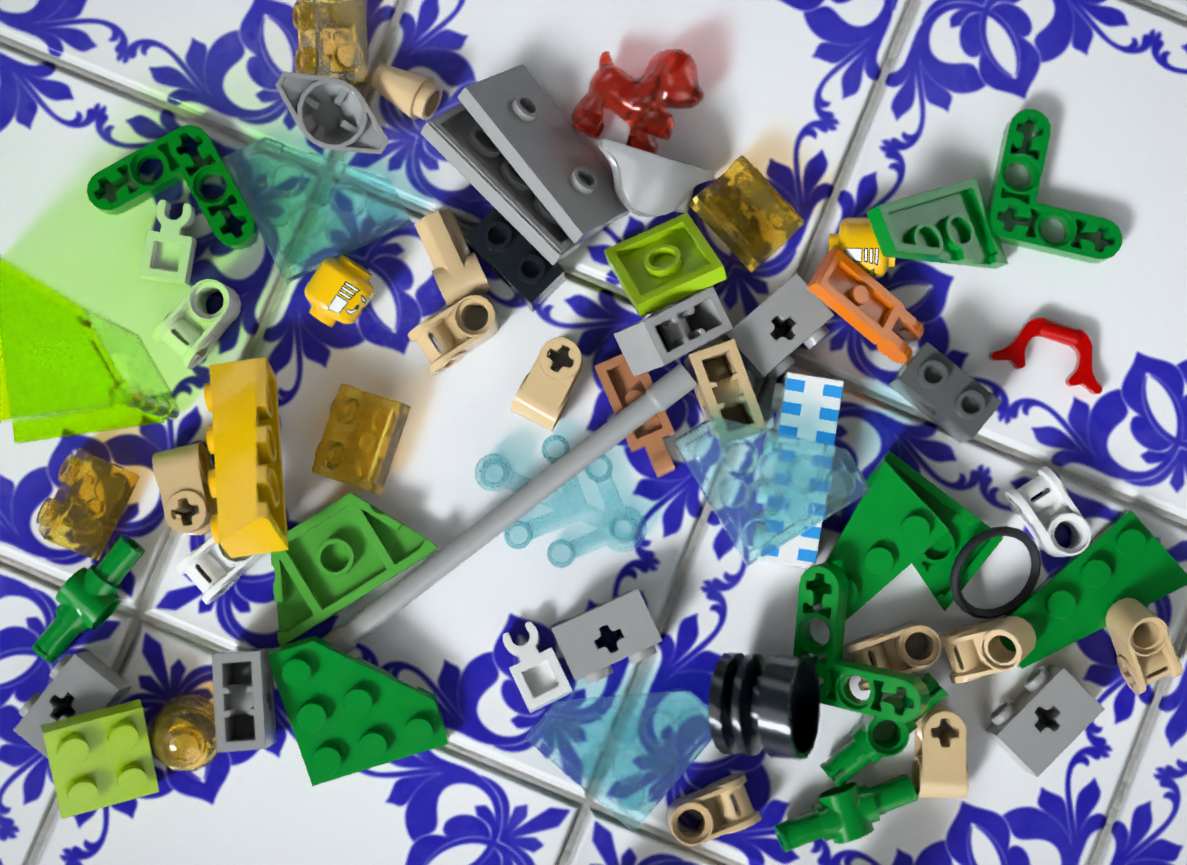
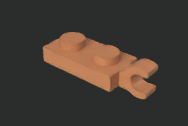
(623, 390)

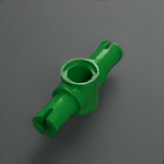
(88, 598)
(865, 748)
(845, 813)

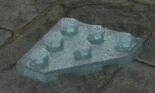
(312, 204)
(767, 482)
(625, 746)

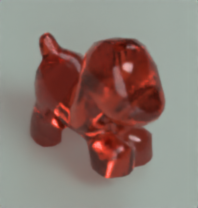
(666, 83)

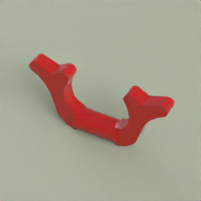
(1056, 332)

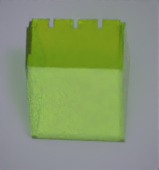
(70, 364)

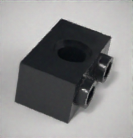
(514, 259)

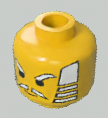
(860, 244)
(339, 291)

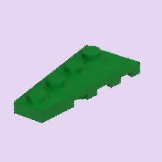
(1077, 596)

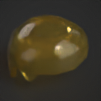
(185, 733)

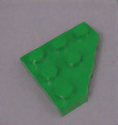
(350, 710)

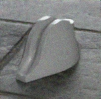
(331, 113)
(651, 183)

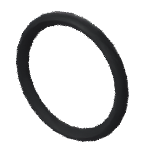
(970, 546)

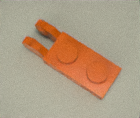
(865, 305)

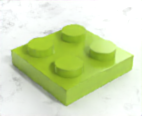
(665, 264)
(100, 758)

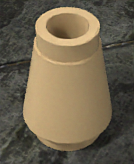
(408, 91)

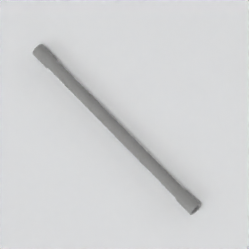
(656, 399)

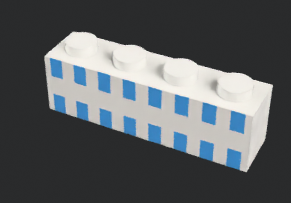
(810, 411)

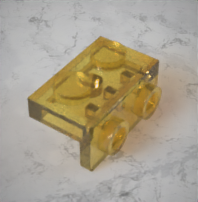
(332, 39)
(747, 213)
(360, 438)
(86, 503)

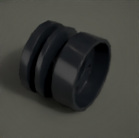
(764, 705)

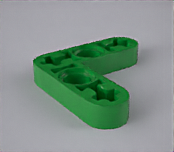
(176, 169)
(1023, 200)
(838, 671)

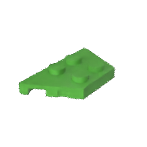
(338, 561)

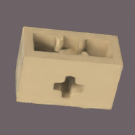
(724, 384)

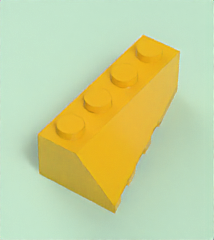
(246, 457)

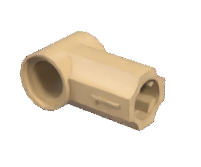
(454, 266)

